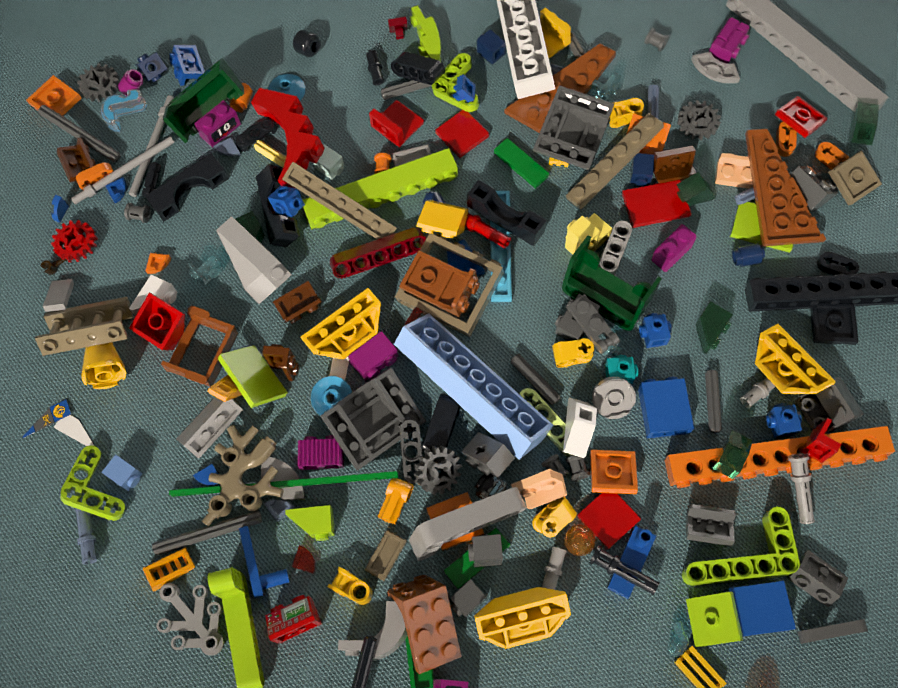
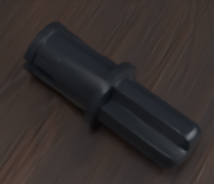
(375, 68)

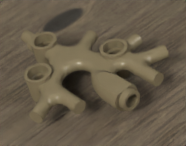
(232, 481)

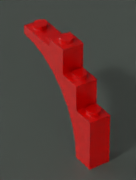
(287, 111)

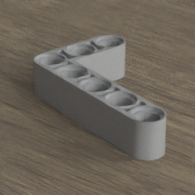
(435, 532)

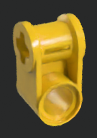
(623, 112)
(570, 353)
(556, 517)
(347, 584)

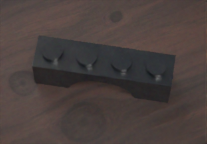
(167, 197)
(487, 203)
(280, 228)

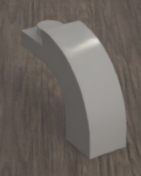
(388, 639)

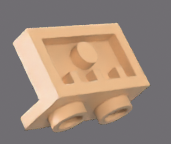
(733, 171)
(541, 488)

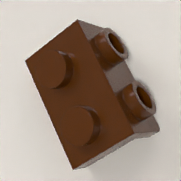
(75, 159)
(674, 164)
(297, 302)
(281, 358)

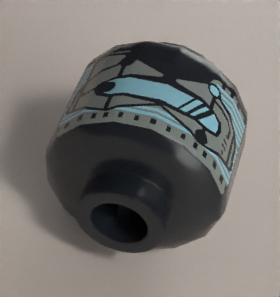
(489, 486)

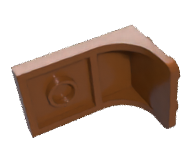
(440, 283)
(427, 622)

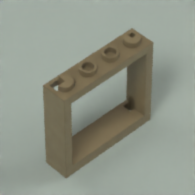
(442, 317)

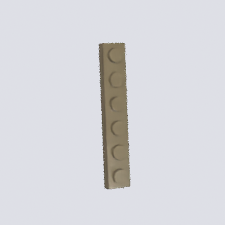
(615, 160)
(337, 202)

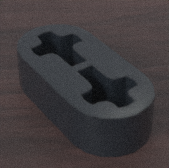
(837, 264)

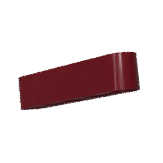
(369, 249)

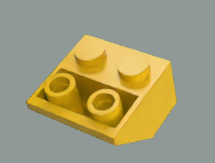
(442, 218)

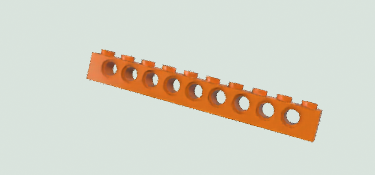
(876, 438)

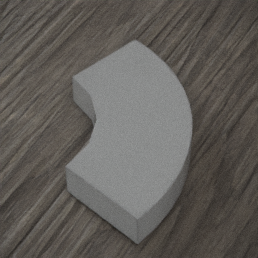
(714, 69)
(284, 473)

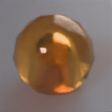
(579, 540)

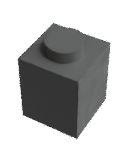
(467, 599)

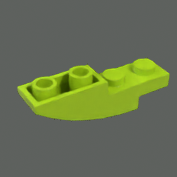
(427, 34)

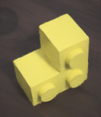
(585, 226)

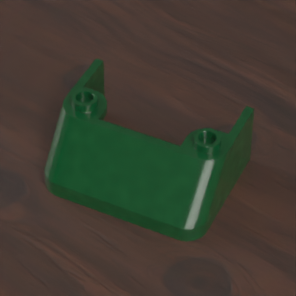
(200, 97)
(617, 299)

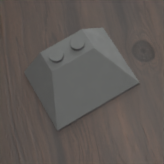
(573, 127)
(371, 417)

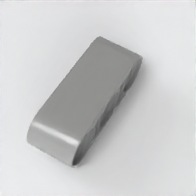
(617, 242)

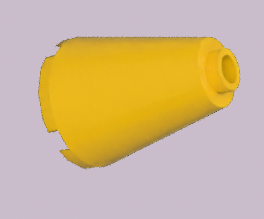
(102, 366)

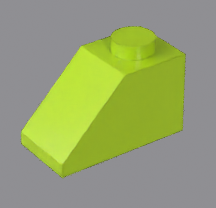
(315, 521)

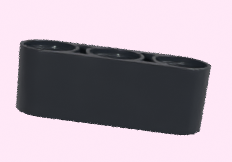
(417, 68)
(441, 423)

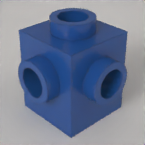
(286, 201)
(655, 330)
(784, 420)

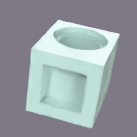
(330, 163)

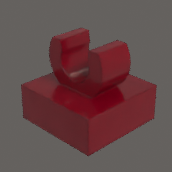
(398, 25)

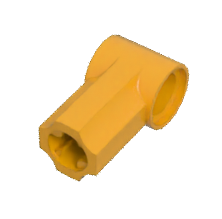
(397, 494)

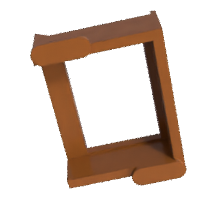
(202, 317)

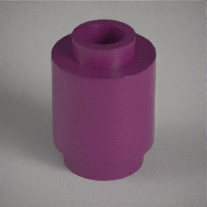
(131, 80)

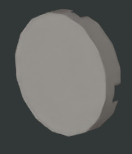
(613, 397)

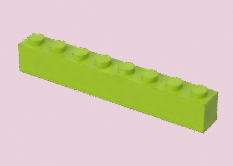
(388, 185)

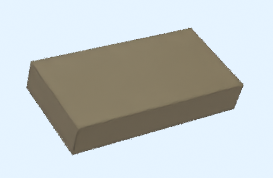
(385, 555)

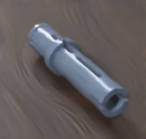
(86, 538)

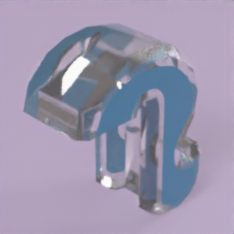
(121, 105)

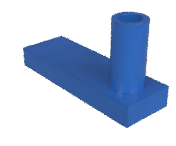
(634, 556)
(259, 582)

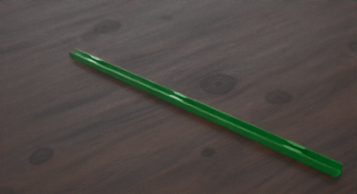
(293, 483)

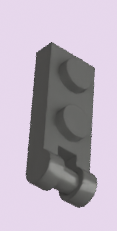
(592, 323)

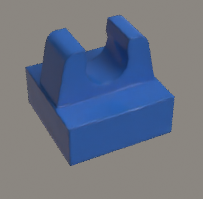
(465, 89)

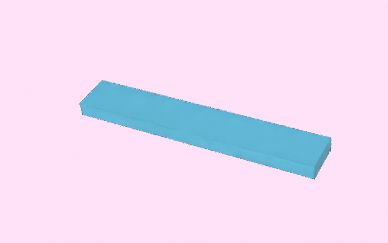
(503, 291)

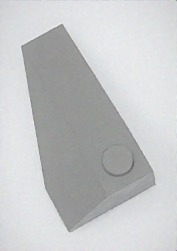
(252, 261)

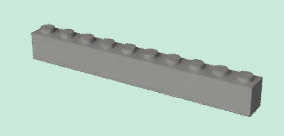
(808, 52)

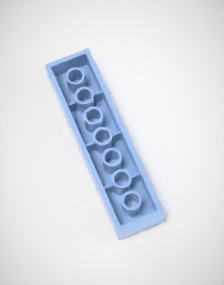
(473, 385)

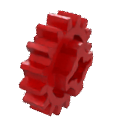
(74, 241)

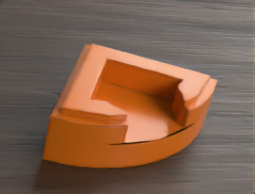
(157, 262)

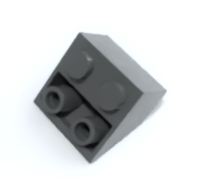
(813, 186)
(832, 403)

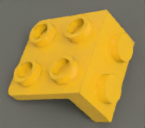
(555, 32)

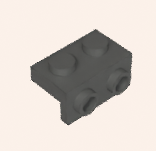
(710, 525)

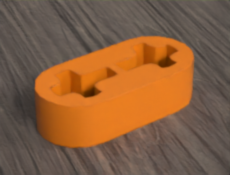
(781, 138)
(833, 155)
(93, 174)

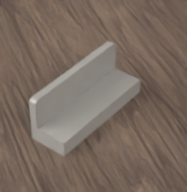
(209, 425)

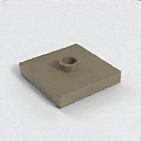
(855, 178)

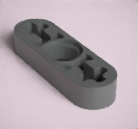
(404, 435)
(832, 631)

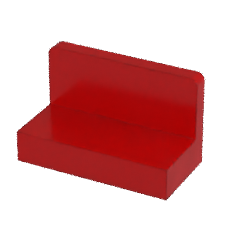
(819, 445)

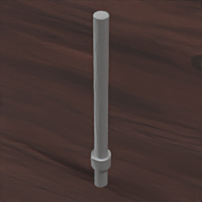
(153, 141)
(91, 190)

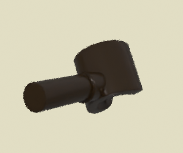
(52, 267)

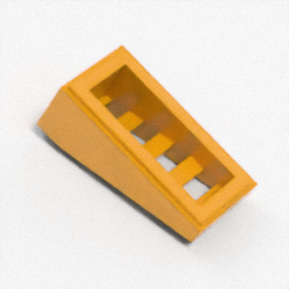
(225, 389)
(156, 566)

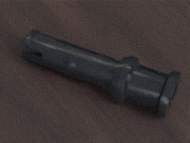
(611, 566)

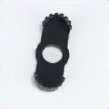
(245, 140)

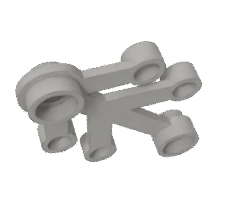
(193, 621)

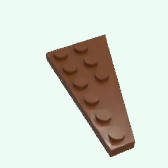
(576, 76)
(778, 200)

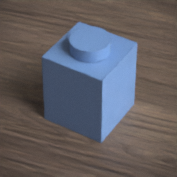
(122, 473)

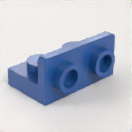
(186, 63)

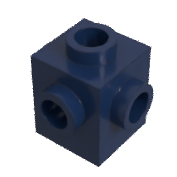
(156, 64)

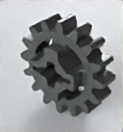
(90, 82)
(699, 120)
(446, 463)

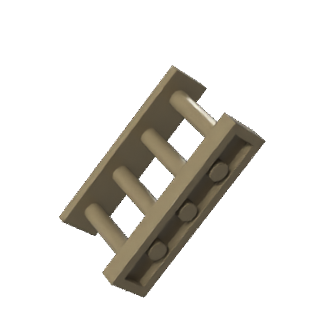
(85, 326)

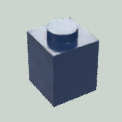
(491, 46)
(642, 169)

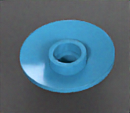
(294, 85)
(328, 385)

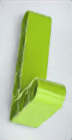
(751, 563)
(243, 642)

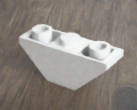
(579, 427)

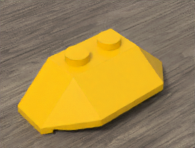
(346, 328)
(789, 364)
(522, 617)

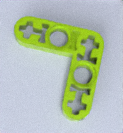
(449, 83)
(80, 487)

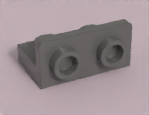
(819, 579)

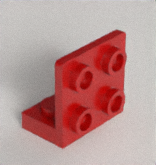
(396, 122)

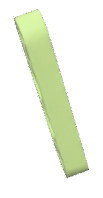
(552, 417)

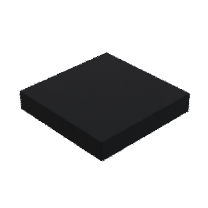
(834, 324)

